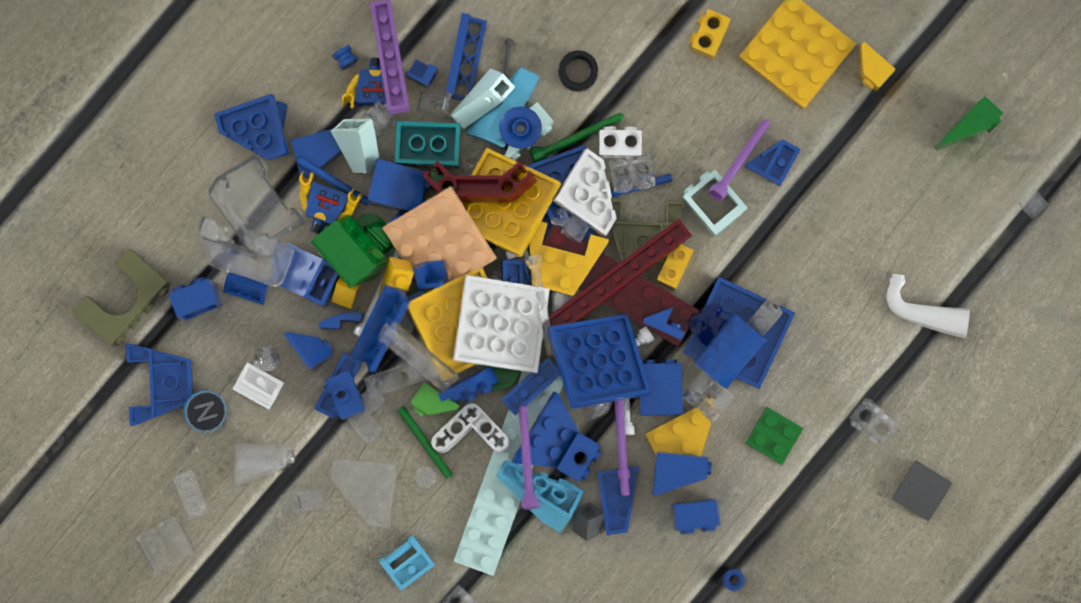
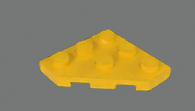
(681, 435)

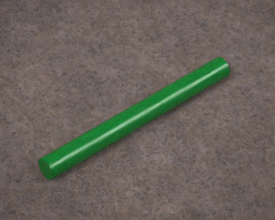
(424, 442)

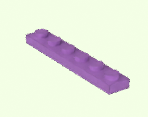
(389, 57)

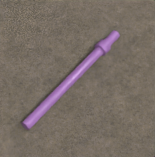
(623, 472)

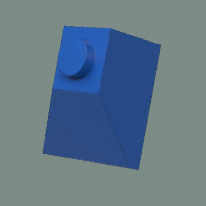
(310, 349)

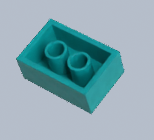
(426, 143)

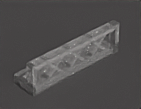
(418, 356)

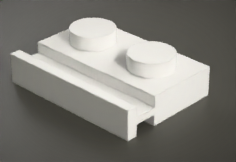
(258, 386)

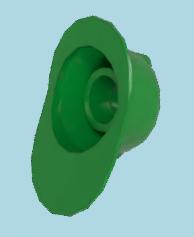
(372, 227)

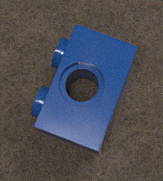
(570, 467)

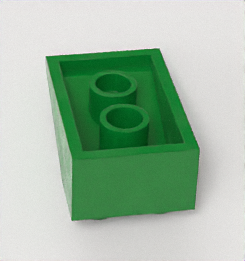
(980, 118)

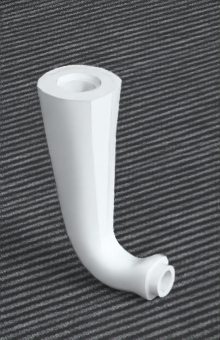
(942, 319)

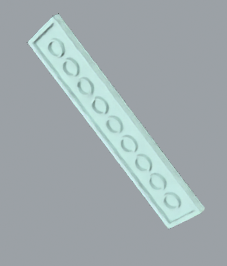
(495, 503)

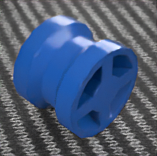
(345, 57)

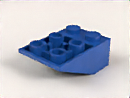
(310, 277)

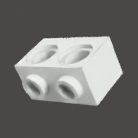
(620, 149)

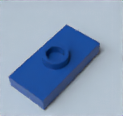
(245, 288)

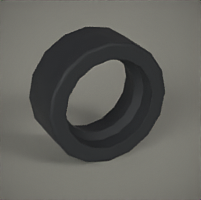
(578, 87)

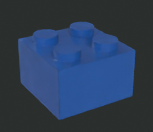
(195, 299)
(696, 515)

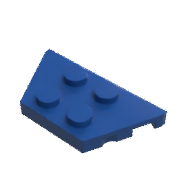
(550, 434)

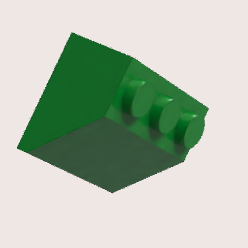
(350, 252)

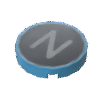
(205, 411)

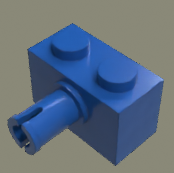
(345, 395)

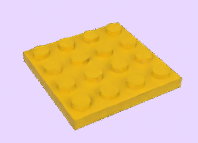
(797, 51)
(511, 223)
(438, 317)

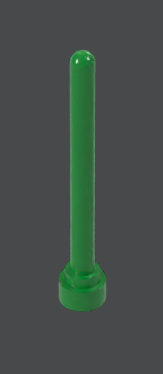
(541, 153)

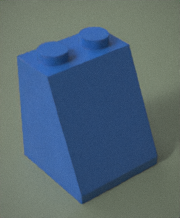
(397, 187)

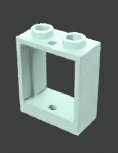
(725, 221)

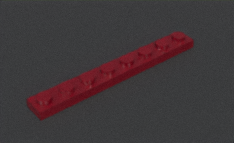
(621, 274)

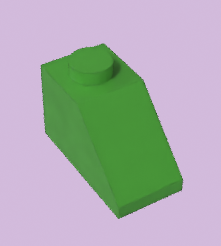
(429, 403)

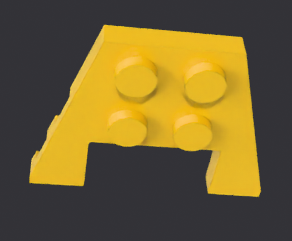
(561, 269)

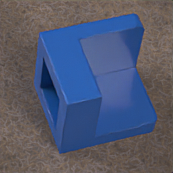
(422, 73)
(430, 274)

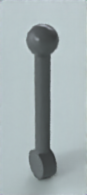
(509, 42)

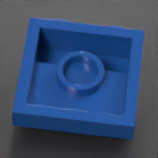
(468, 387)

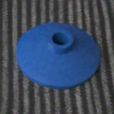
(520, 116)

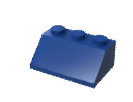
(729, 351)

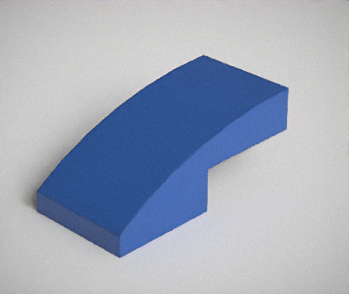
(335, 322)

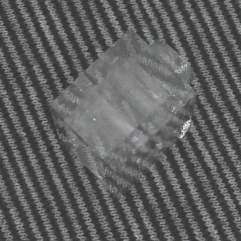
(706, 387)

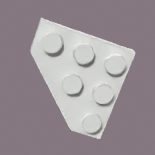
(588, 193)

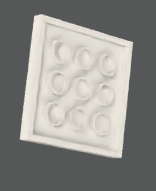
(499, 325)

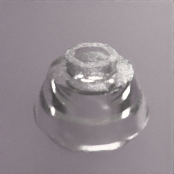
(267, 358)

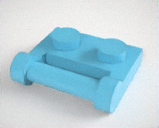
(411, 568)

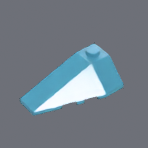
(488, 126)
(555, 497)

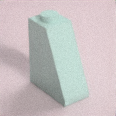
(358, 143)

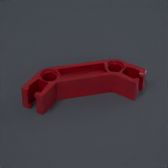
(483, 187)

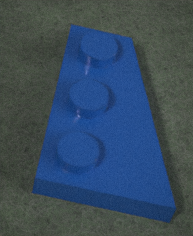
(616, 507)

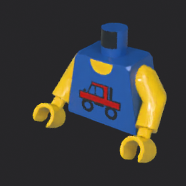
(366, 87)
(325, 203)

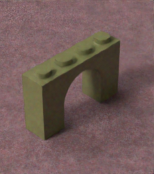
(114, 327)

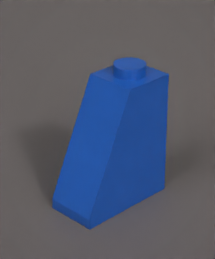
(317, 148)
(678, 470)

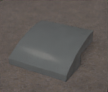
(922, 490)

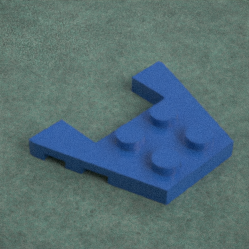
(169, 382)

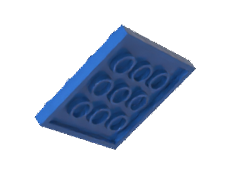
(744, 304)
(599, 361)

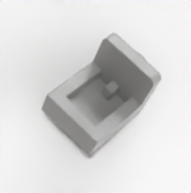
(765, 317)

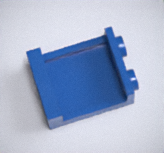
(665, 388)

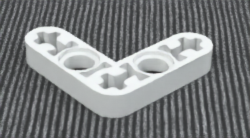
(474, 423)

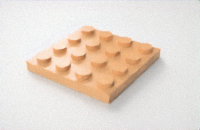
(440, 232)

